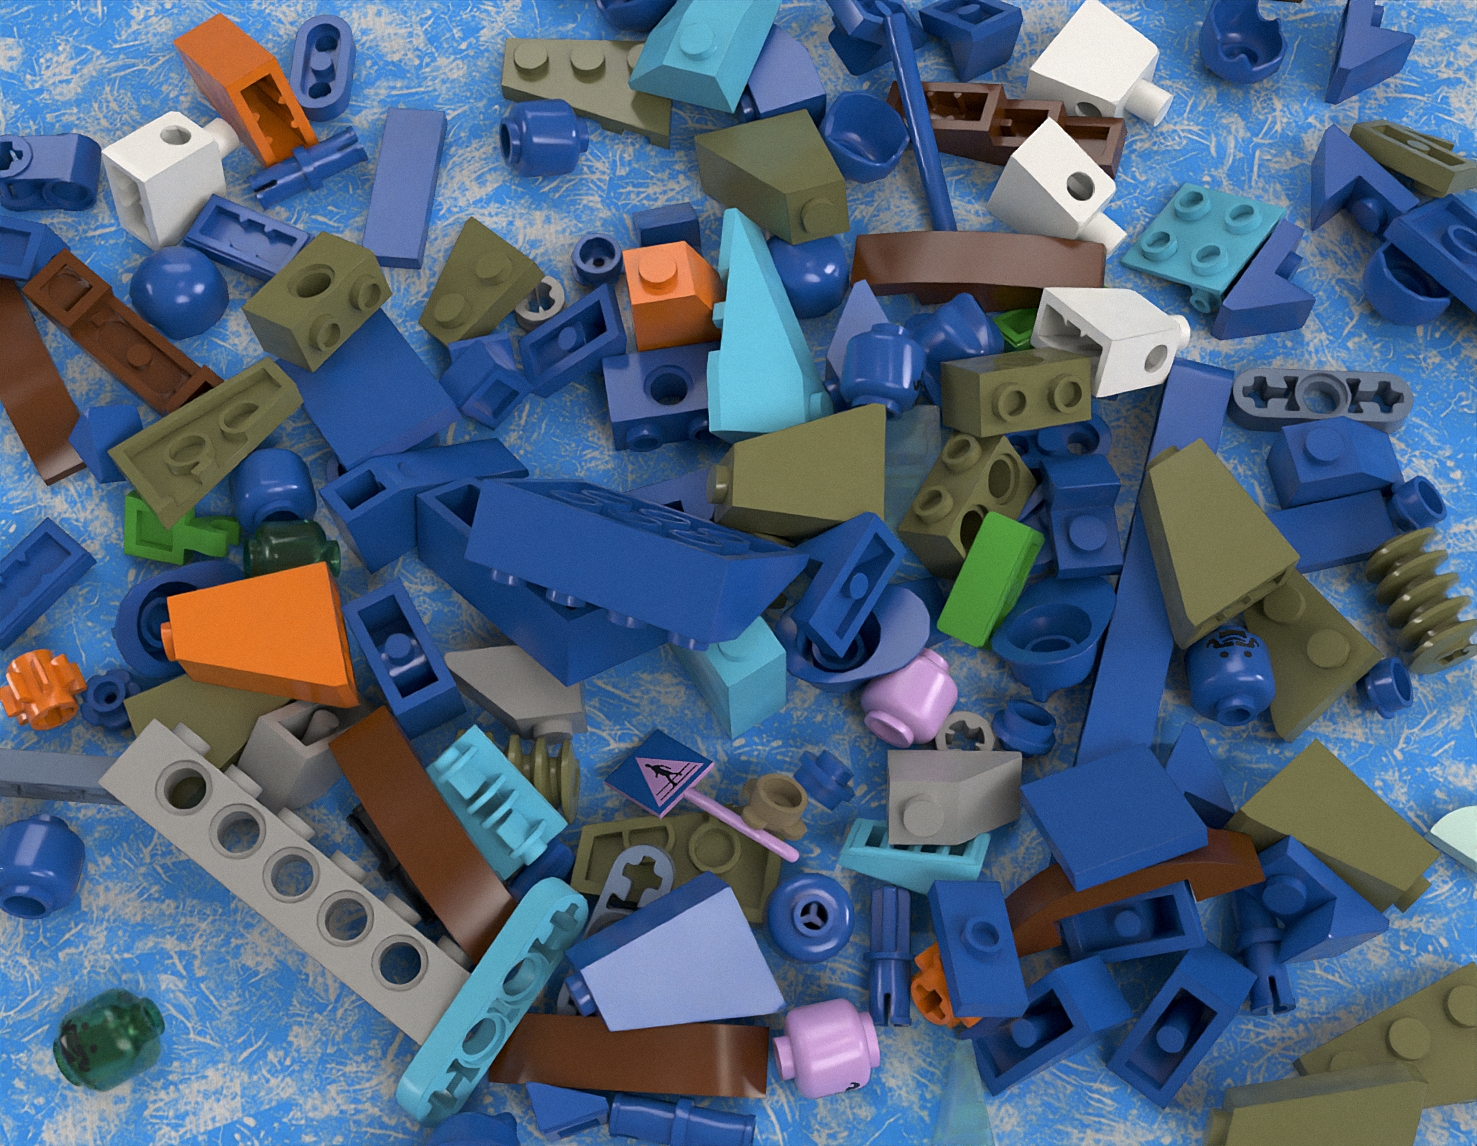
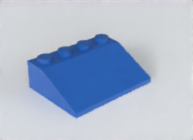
(629, 558)

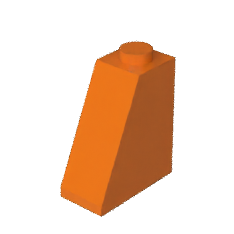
(246, 89)
(671, 296)
(267, 636)

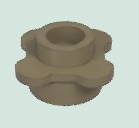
(775, 805)

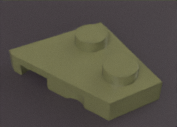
(478, 286)

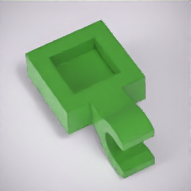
(150, 540)

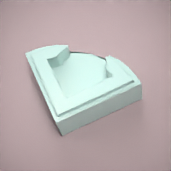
(1457, 836)

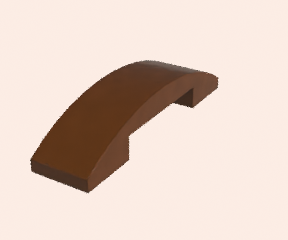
(116, 336)
(35, 390)
(424, 831)
(1049, 896)
(658, 1059)

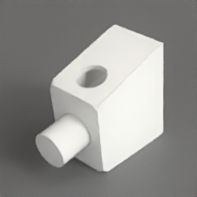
(1100, 69)
(167, 175)
(1056, 191)
(1117, 328)

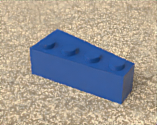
(561, 638)

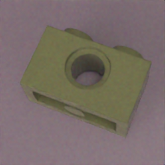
(317, 301)
(1016, 391)

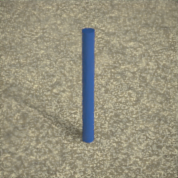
(919, 123)

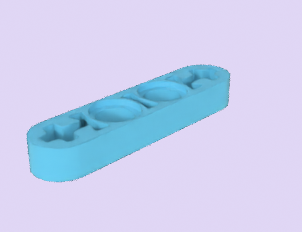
(537, 934)

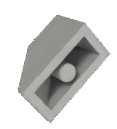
(520, 692)
(292, 754)
(950, 794)

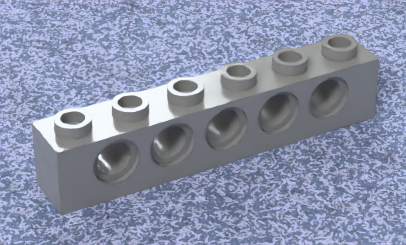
(145, 783)

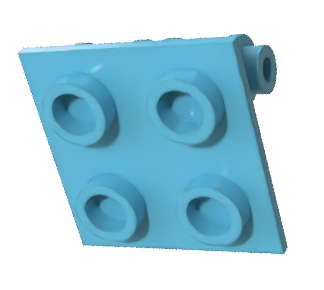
(1204, 242)
(495, 802)

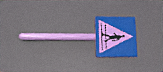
(667, 771)

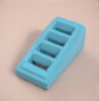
(910, 865)

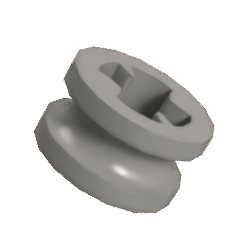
(548, 288)
(972, 727)

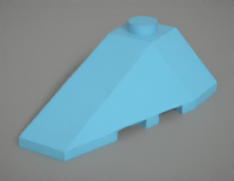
(704, 51)
(764, 367)

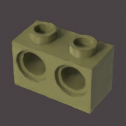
(962, 487)

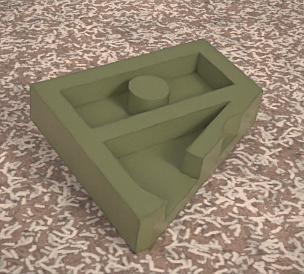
(1416, 155)
(1311, 652)

